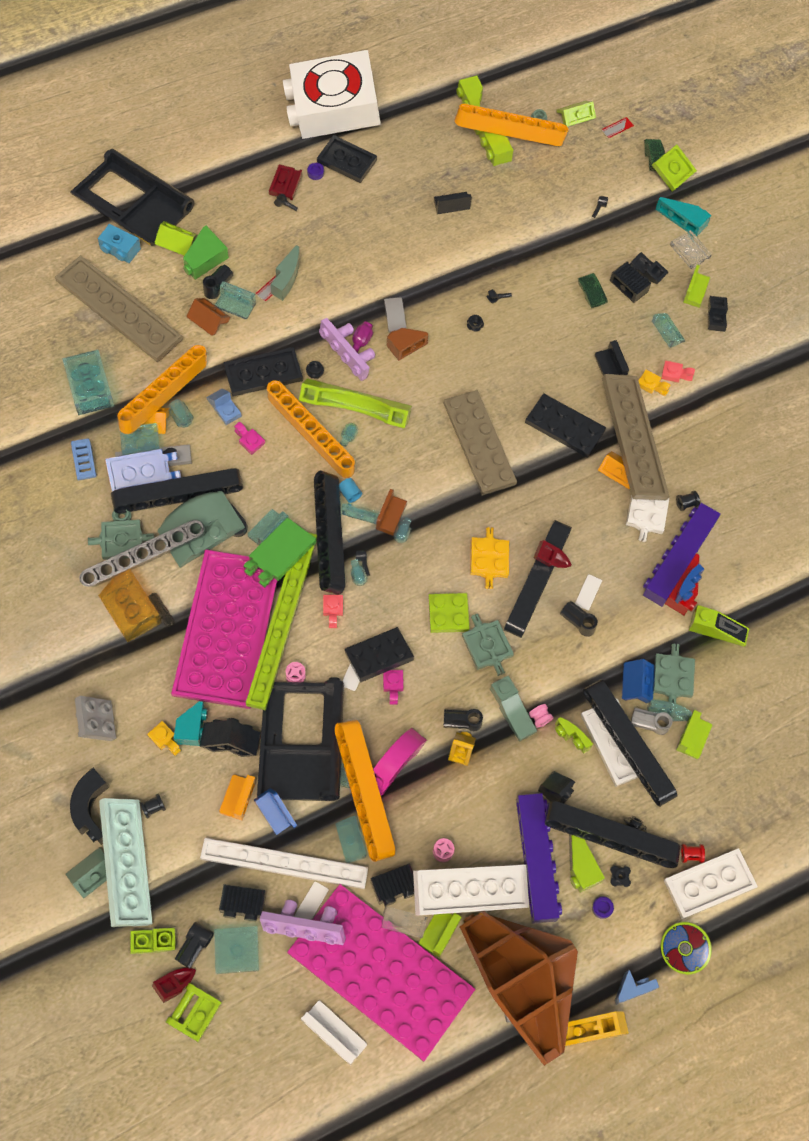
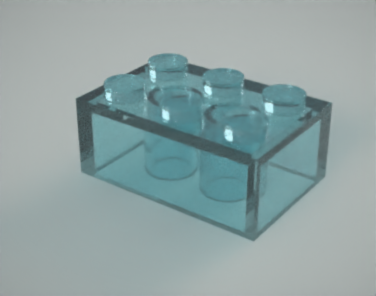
(88, 382)

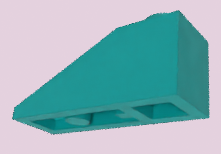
(684, 214)

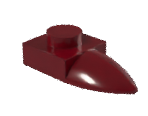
(551, 555)
(173, 983)

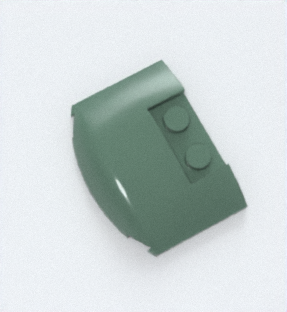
(216, 515)

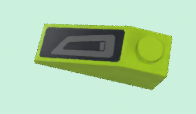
(718, 626)
(583, 866)

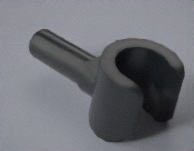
(282, 200)
(602, 201)
(494, 297)
(362, 556)

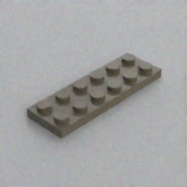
(480, 442)

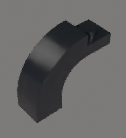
(81, 802)

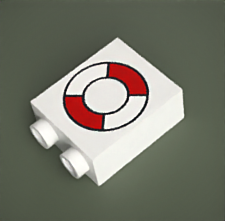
(332, 94)

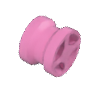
(294, 669)
(541, 715)
(445, 846)

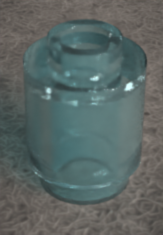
(180, 413)

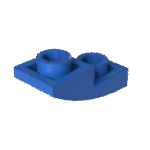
(688, 585)

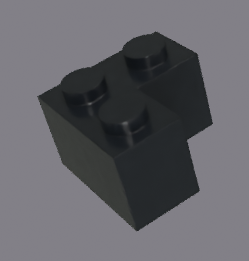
(231, 737)

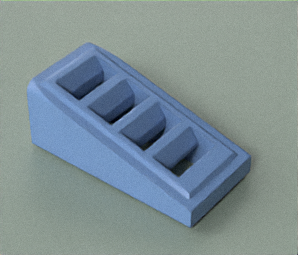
(83, 447)

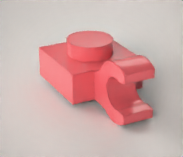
(673, 372)
(332, 607)

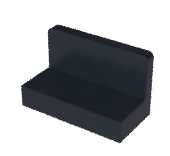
(452, 202)
(612, 360)

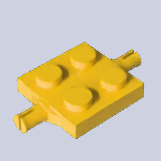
(489, 558)

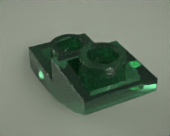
(654, 150)
(593, 290)

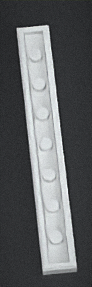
(284, 863)

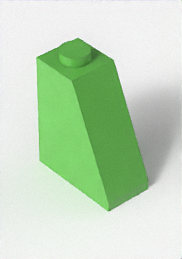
(204, 254)

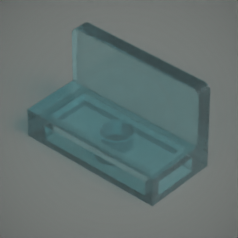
(236, 300)
(266, 526)

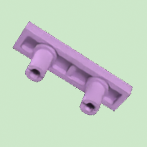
(348, 355)
(304, 928)

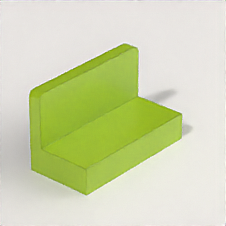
(577, 113)
(174, 238)
(696, 288)
(694, 736)
(439, 932)

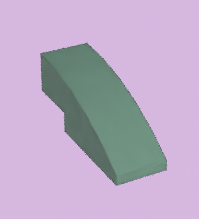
(286, 274)

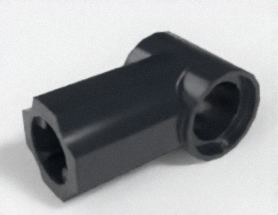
(212, 283)
(578, 617)
(460, 719)
(196, 940)

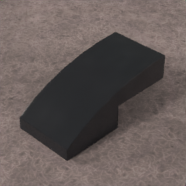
(653, 271)
(717, 313)

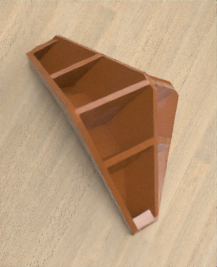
(528, 978)

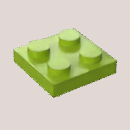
(674, 167)
(448, 613)

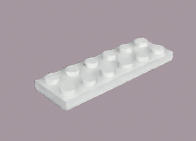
(470, 889)

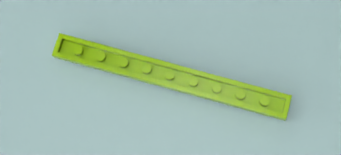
(278, 632)

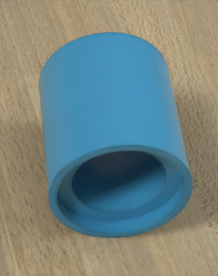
(350, 490)

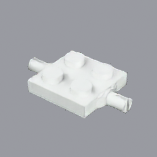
(647, 516)

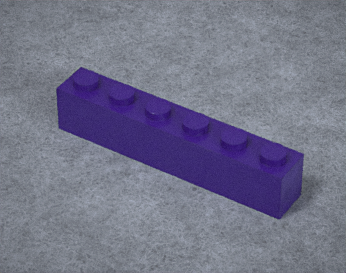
(681, 554)
(537, 858)

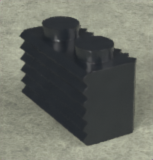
(630, 281)
(393, 885)
(242, 902)

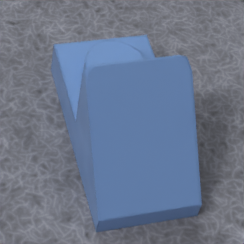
(224, 406)
(629, 989)

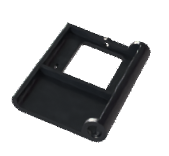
(144, 217)
(301, 770)

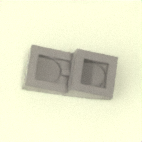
(394, 313)

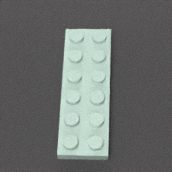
(125, 862)

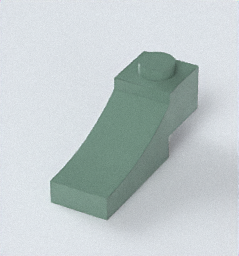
(513, 708)

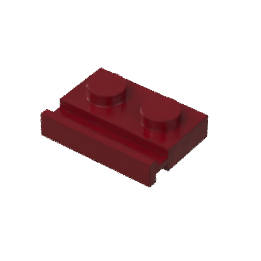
(285, 181)

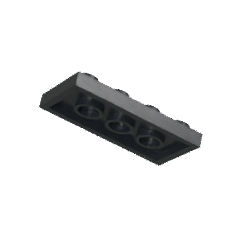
(257, 371)
(565, 425)

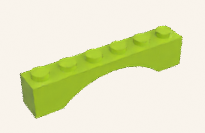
(497, 146)
(325, 394)

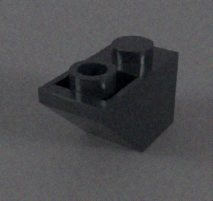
(557, 787)

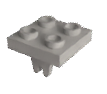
(95, 718)

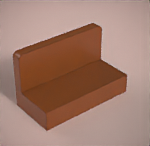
(207, 315)
(390, 513)

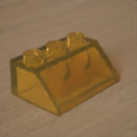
(129, 606)

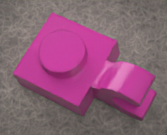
(249, 440)
(393, 683)

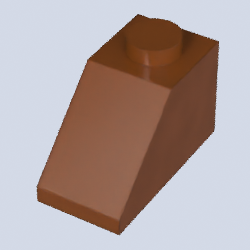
(406, 341)

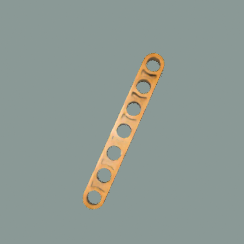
(511, 124)
(162, 389)
(312, 436)
(364, 790)

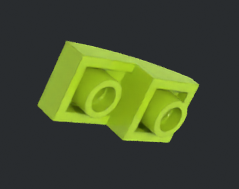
(569, 730)
(152, 941)

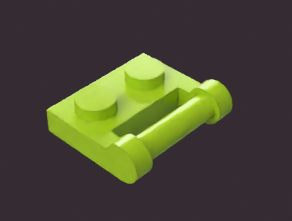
(199, 1016)

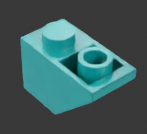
(189, 725)

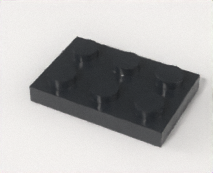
(347, 159)
(379, 654)

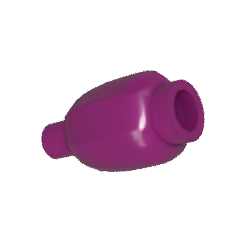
(362, 335)

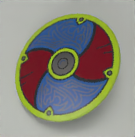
(686, 948)

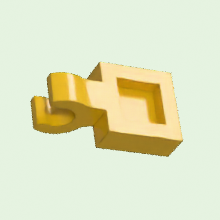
(651, 382)
(163, 737)

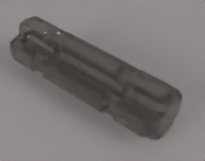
(163, 612)

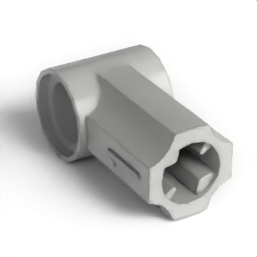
(648, 720)

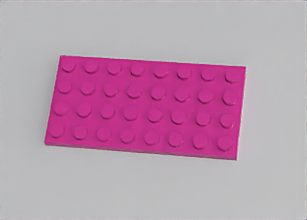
(224, 632)
(385, 975)

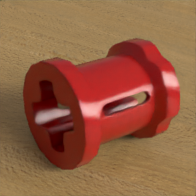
(692, 853)

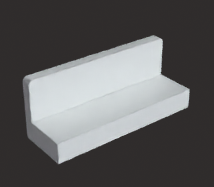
(334, 1032)

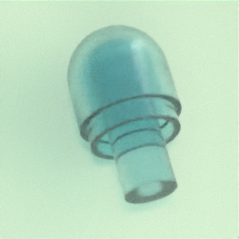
(348, 433)
(402, 531)
(358, 573)

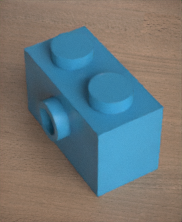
(119, 243)

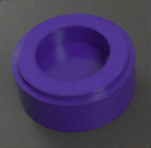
(315, 171)
(602, 907)

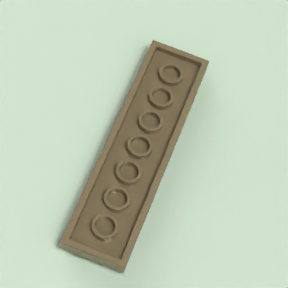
(118, 308)
(635, 437)

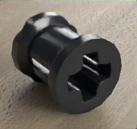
(688, 500)
(152, 806)

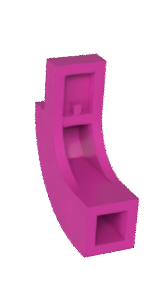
(397, 757)

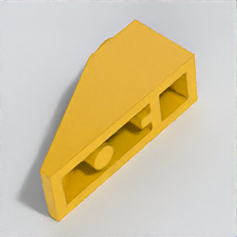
(462, 748)
(596, 1028)

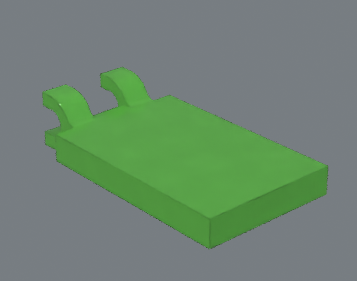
(279, 552)

